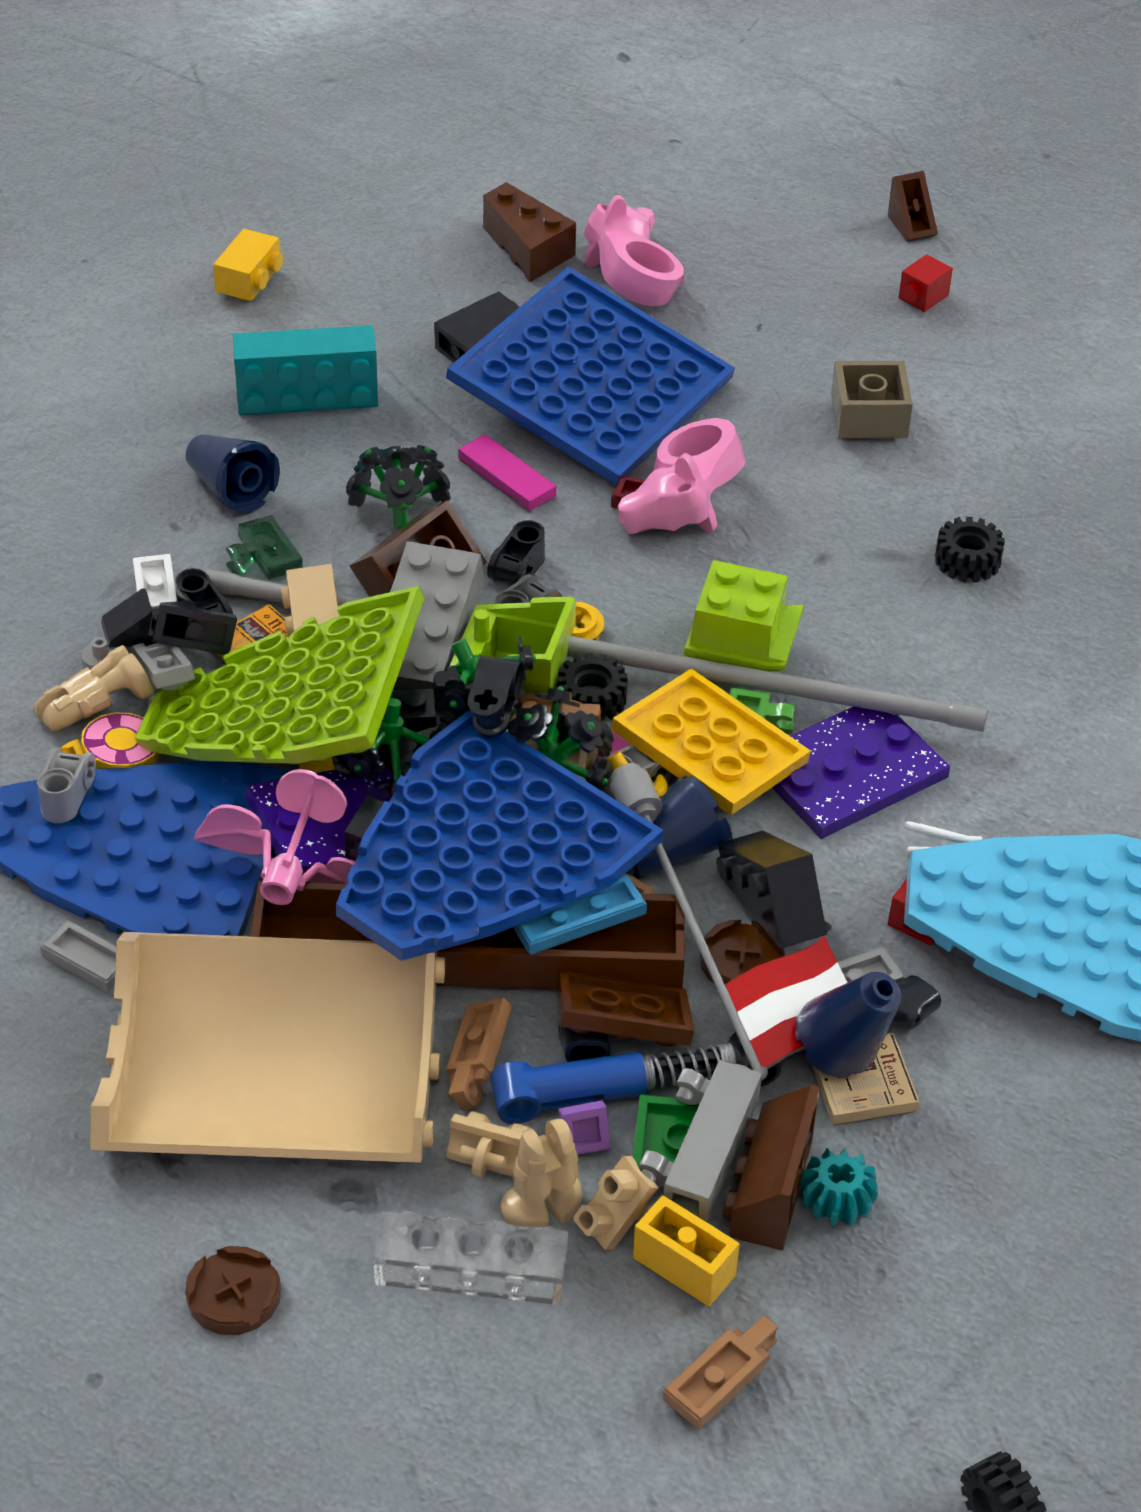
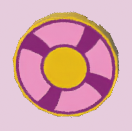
(114, 742)

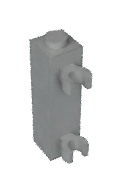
(712, 1138)

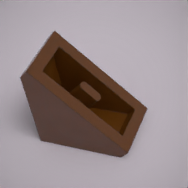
(911, 206)

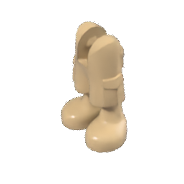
(90, 690)
(544, 1178)

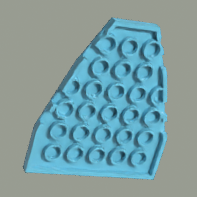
(1041, 917)

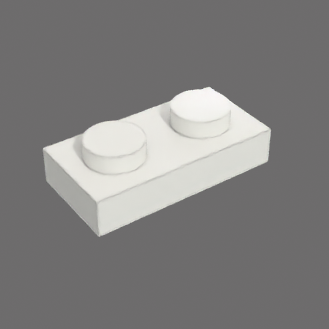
(156, 577)

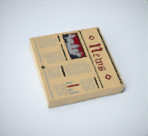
(874, 1093)

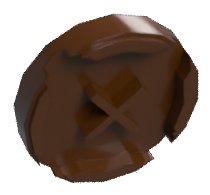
(739, 948)
(233, 1290)

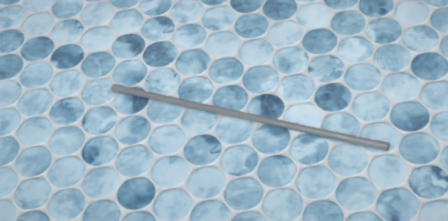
(952, 714)

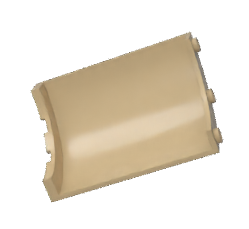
(269, 1049)

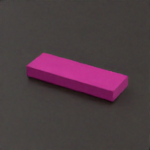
(507, 472)

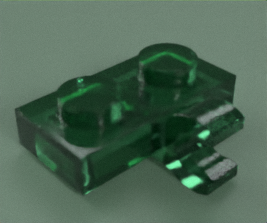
(266, 545)

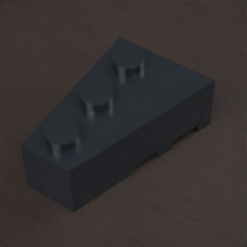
(775, 885)

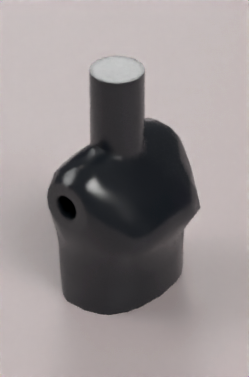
(917, 1001)
(583, 1045)

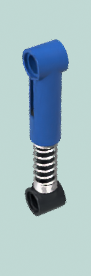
(526, 1091)

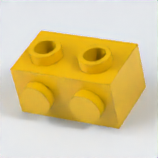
(247, 264)
(685, 1250)

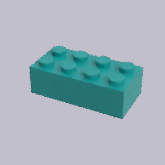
(305, 370)

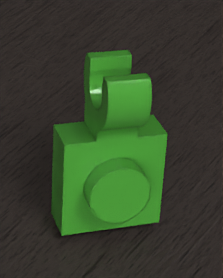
(776, 713)

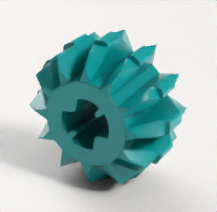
(839, 1187)

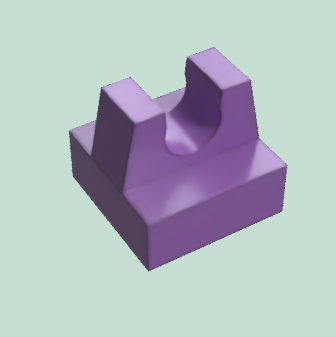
(588, 1126)

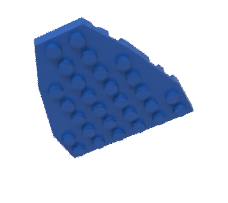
(484, 843)
(134, 849)

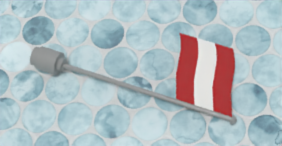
(770, 995)

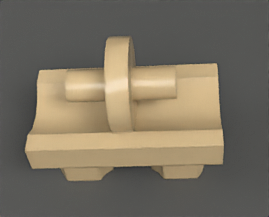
(484, 1144)
(617, 1204)

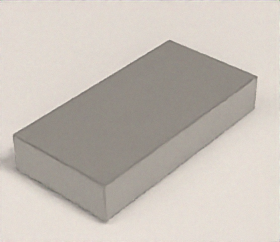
(82, 955)

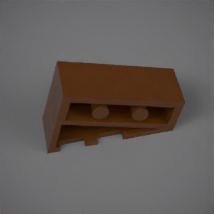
(528, 230)

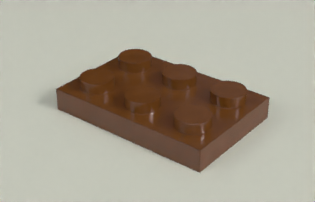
(624, 1008)

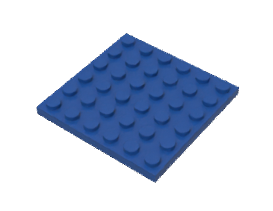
(590, 374)

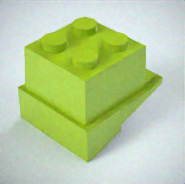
(744, 619)
(542, 624)

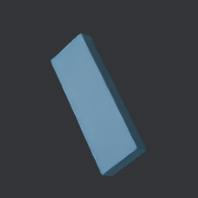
(583, 917)

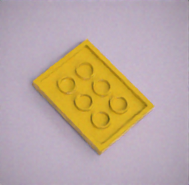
(712, 736)

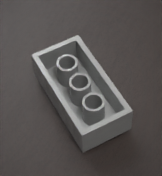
(451, 590)

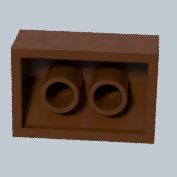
(433, 527)
(772, 1168)

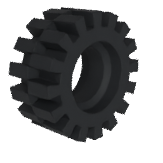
(969, 563)
(595, 673)
(1000, 1486)

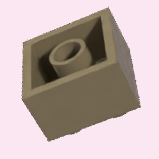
(871, 399)

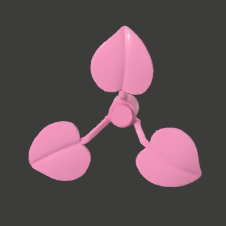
(241, 832)

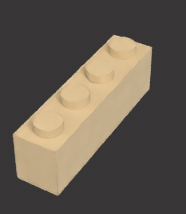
(309, 594)

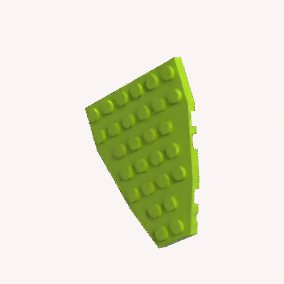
(293, 694)

